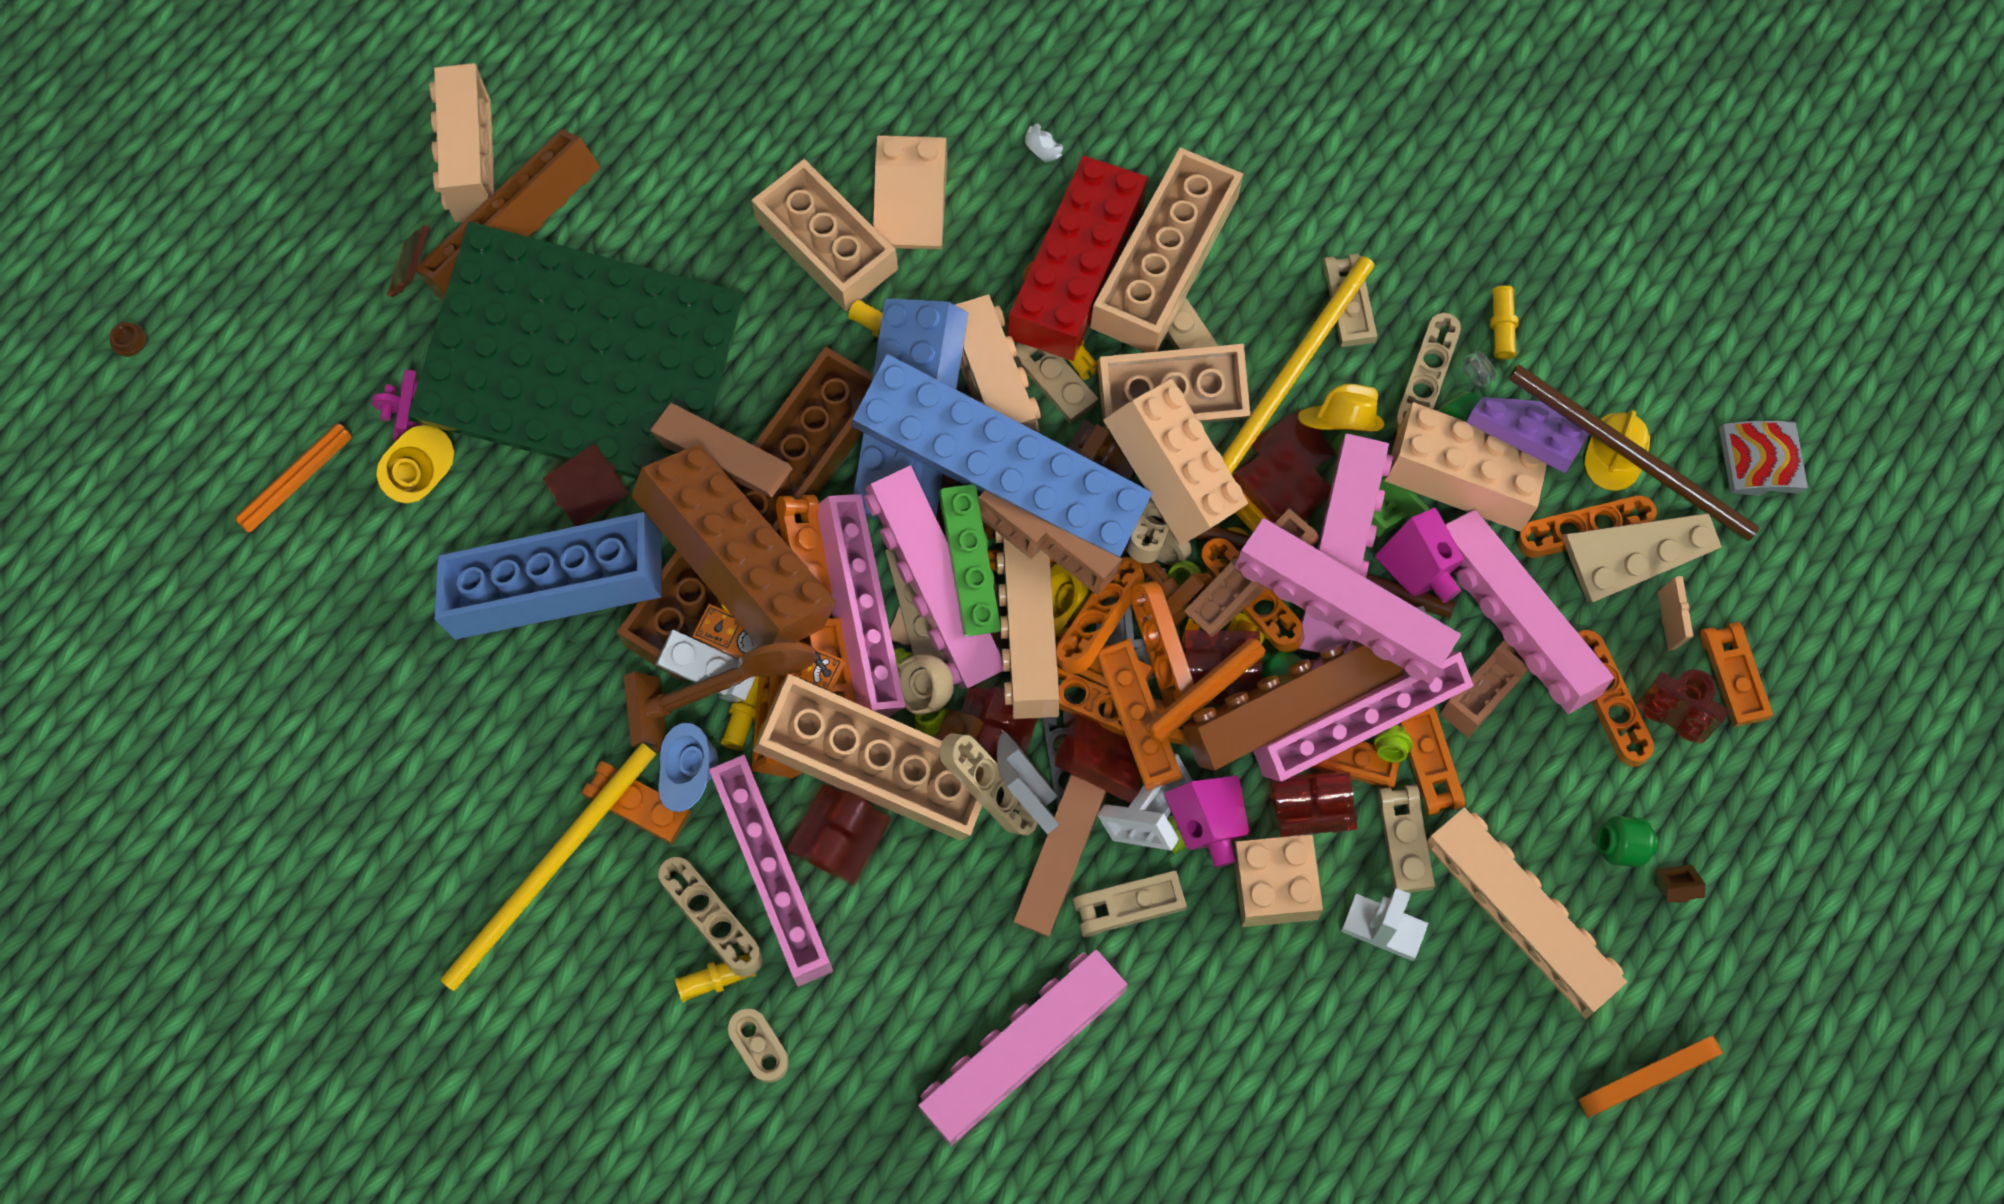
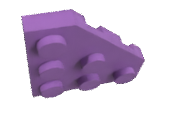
(1530, 428)

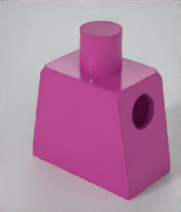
(1423, 556)
(1210, 816)

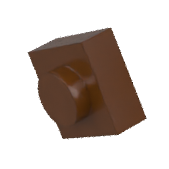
(959, 723)
(1680, 883)

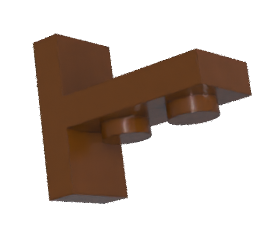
(1101, 447)

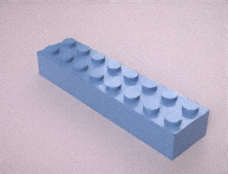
(999, 456)

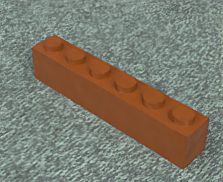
(520, 202)
(1285, 702)

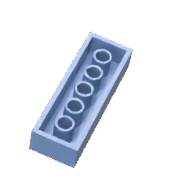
(931, 340)
(549, 576)

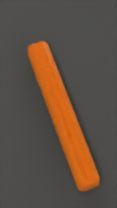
(293, 477)
(1205, 690)

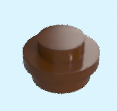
(127, 339)

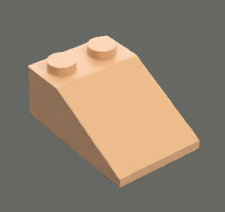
(910, 190)

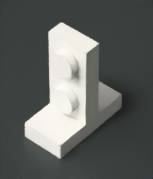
(698, 662)
(1146, 817)
(1386, 924)

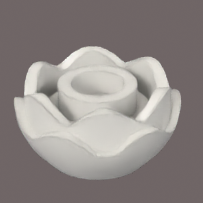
(1042, 144)

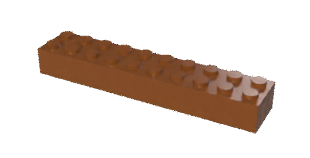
(808, 433)

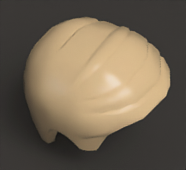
(925, 683)

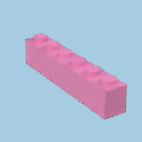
(1348, 522)
(926, 564)
(1346, 601)
(860, 603)
(1526, 616)
(1360, 719)
(771, 871)
(1022, 1047)

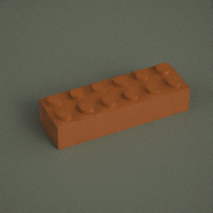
(732, 548)

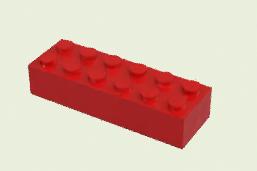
(1077, 257)

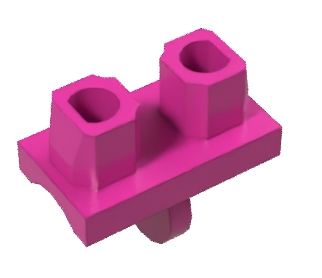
(390, 403)

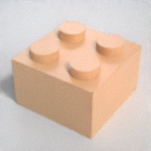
(1277, 880)

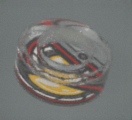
(1479, 368)

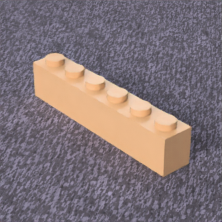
(1030, 633)
(1526, 913)

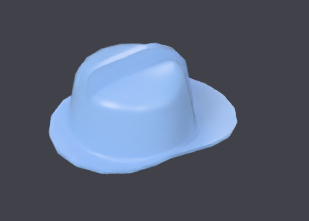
(685, 766)

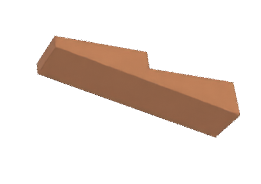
(740, 460)
(1031, 534)
(1232, 591)
(1491, 685)
(1060, 856)

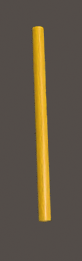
(1297, 363)
(547, 867)

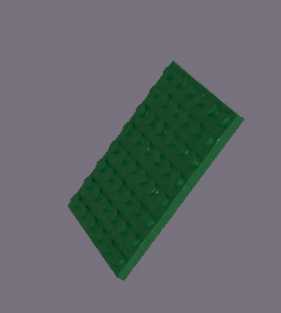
(570, 350)

